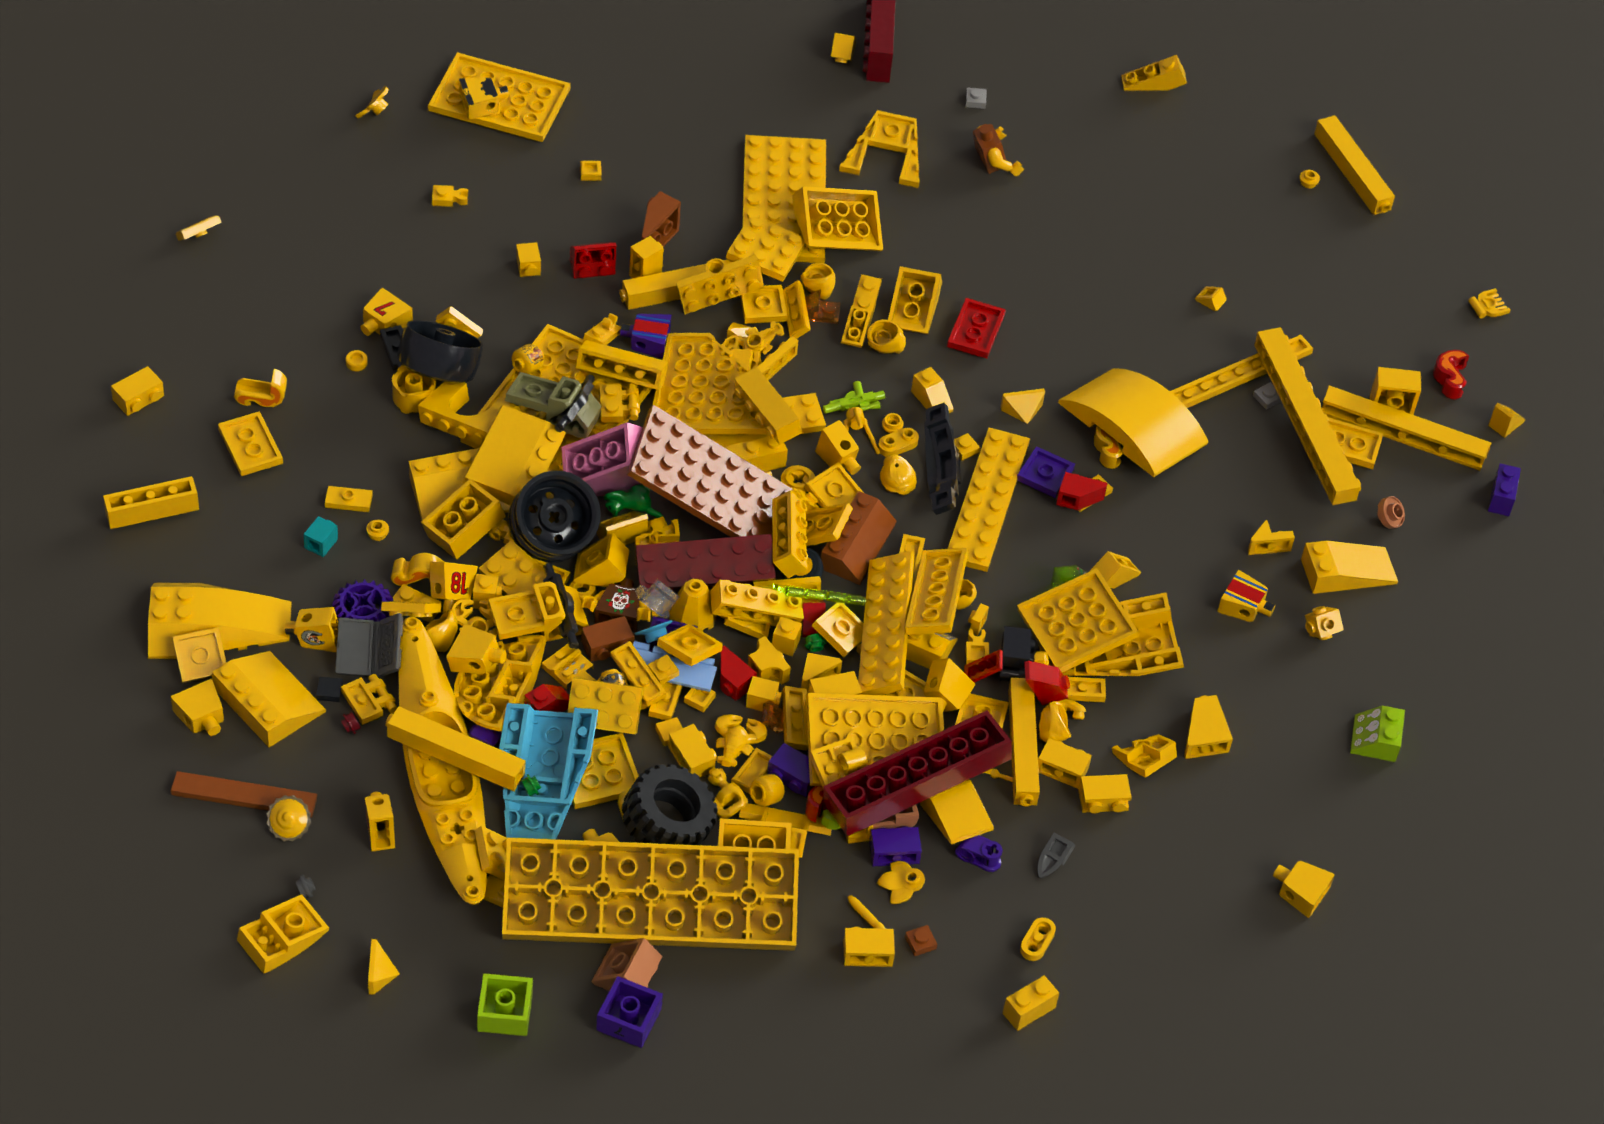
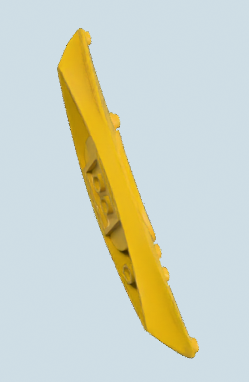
(444, 794)

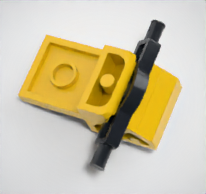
(546, 609)

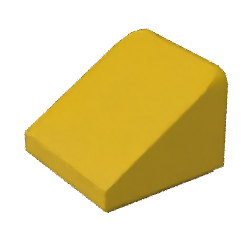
(1211, 297)

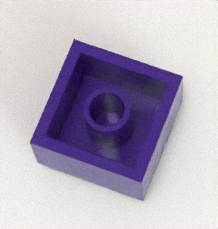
(629, 1012)

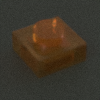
(773, 717)

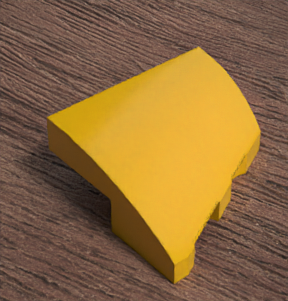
(1147, 754)

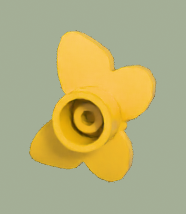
(377, 103)

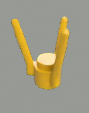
(856, 421)

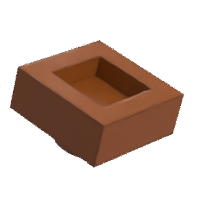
(921, 940)

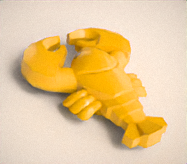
(756, 340)
(476, 621)
(736, 739)

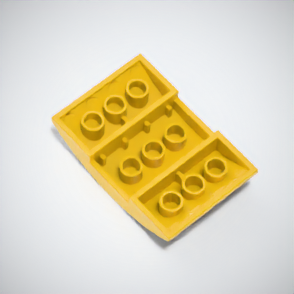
(1140, 416)

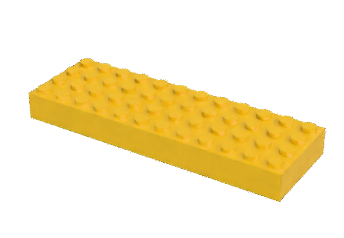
(650, 893)

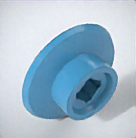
(653, 633)

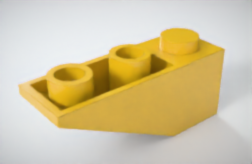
(1157, 76)

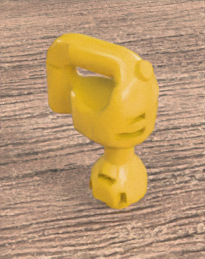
(728, 794)

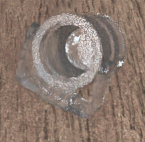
(657, 597)

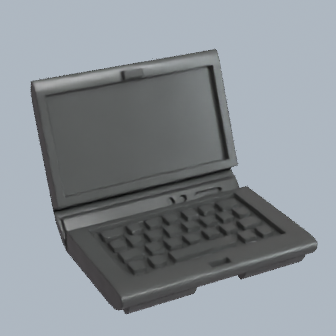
(369, 646)

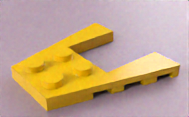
(890, 133)

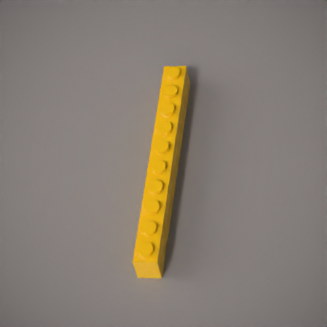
(1307, 416)

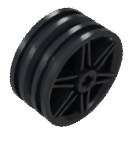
(564, 487)

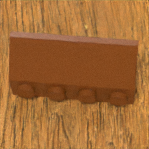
(859, 540)

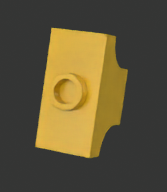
(769, 662)

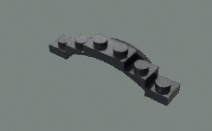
(941, 459)

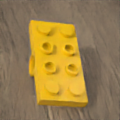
(719, 283)

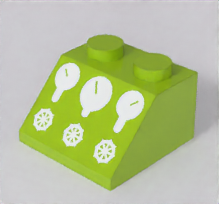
(1378, 733)

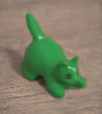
(635, 499)

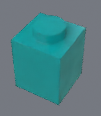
(320, 536)

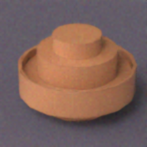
(1391, 512)

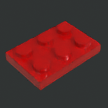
(976, 328)

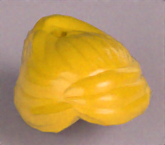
(819, 277)
(886, 337)
(898, 475)
(443, 631)
(1054, 723)

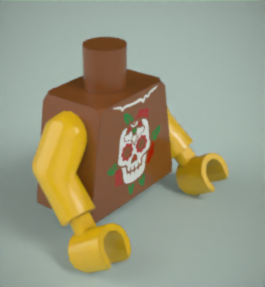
(990, 149)

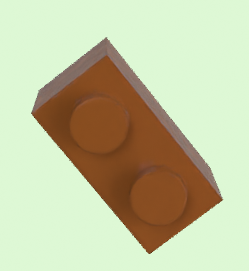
(605, 637)

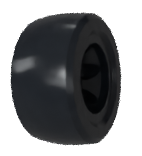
(440, 351)

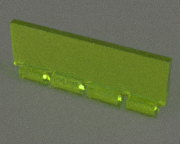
(820, 594)

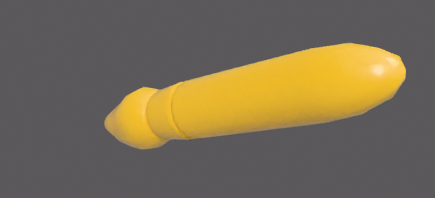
(864, 912)

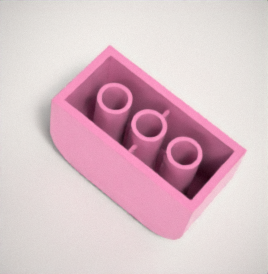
(604, 458)

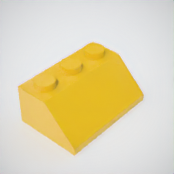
(754, 834)

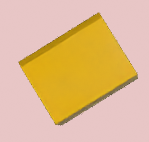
(624, 526)

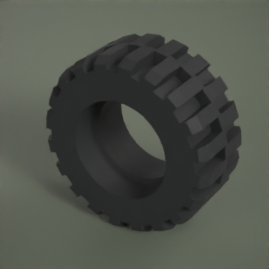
(678, 789)

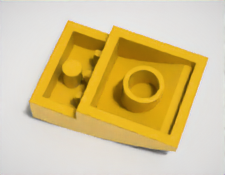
(281, 933)

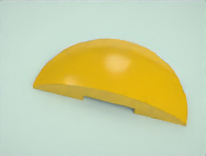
(485, 695)

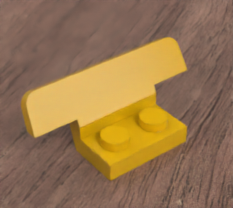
(799, 827)

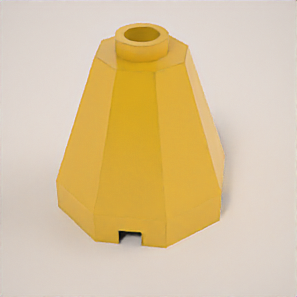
(694, 605)

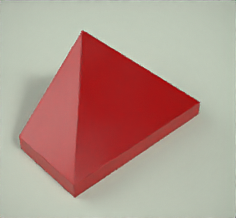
(984, 666)

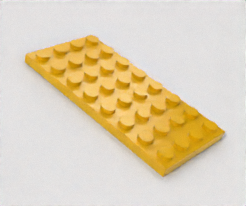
(776, 171)

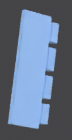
(697, 676)

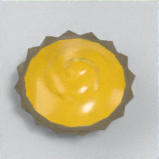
(288, 818)

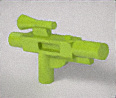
(856, 399)

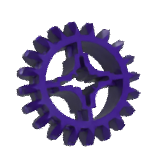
(362, 601)

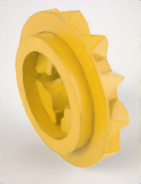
(797, 472)

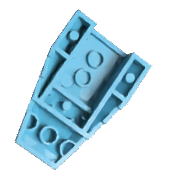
(555, 753)

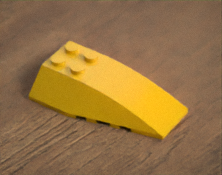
(193, 607)
(1150, 653)

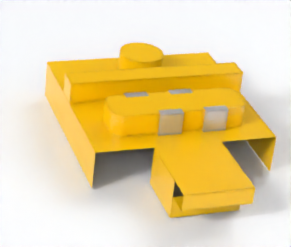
(567, 664)

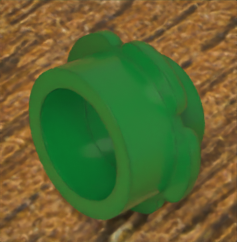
(814, 642)
(531, 785)

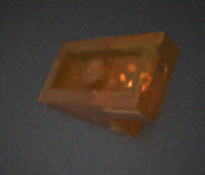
(822, 310)

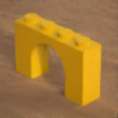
(441, 407)

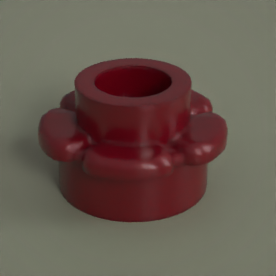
(350, 723)

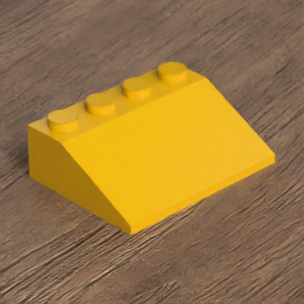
(838, 218)
(754, 448)
(513, 453)
(439, 477)
(266, 696)

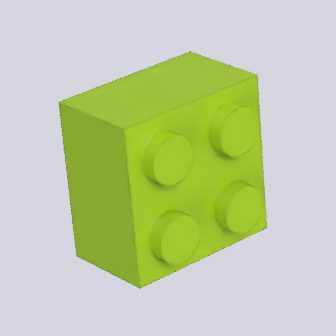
(505, 1004)

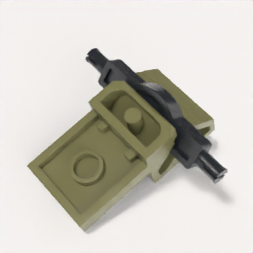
(567, 403)

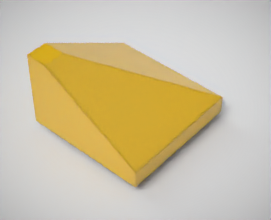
(737, 329)

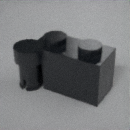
(1016, 650)

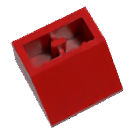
(593, 259)

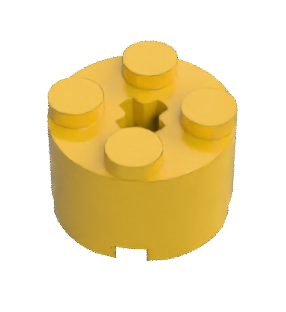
(410, 389)

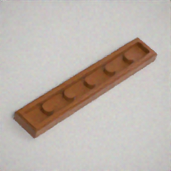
(234, 792)

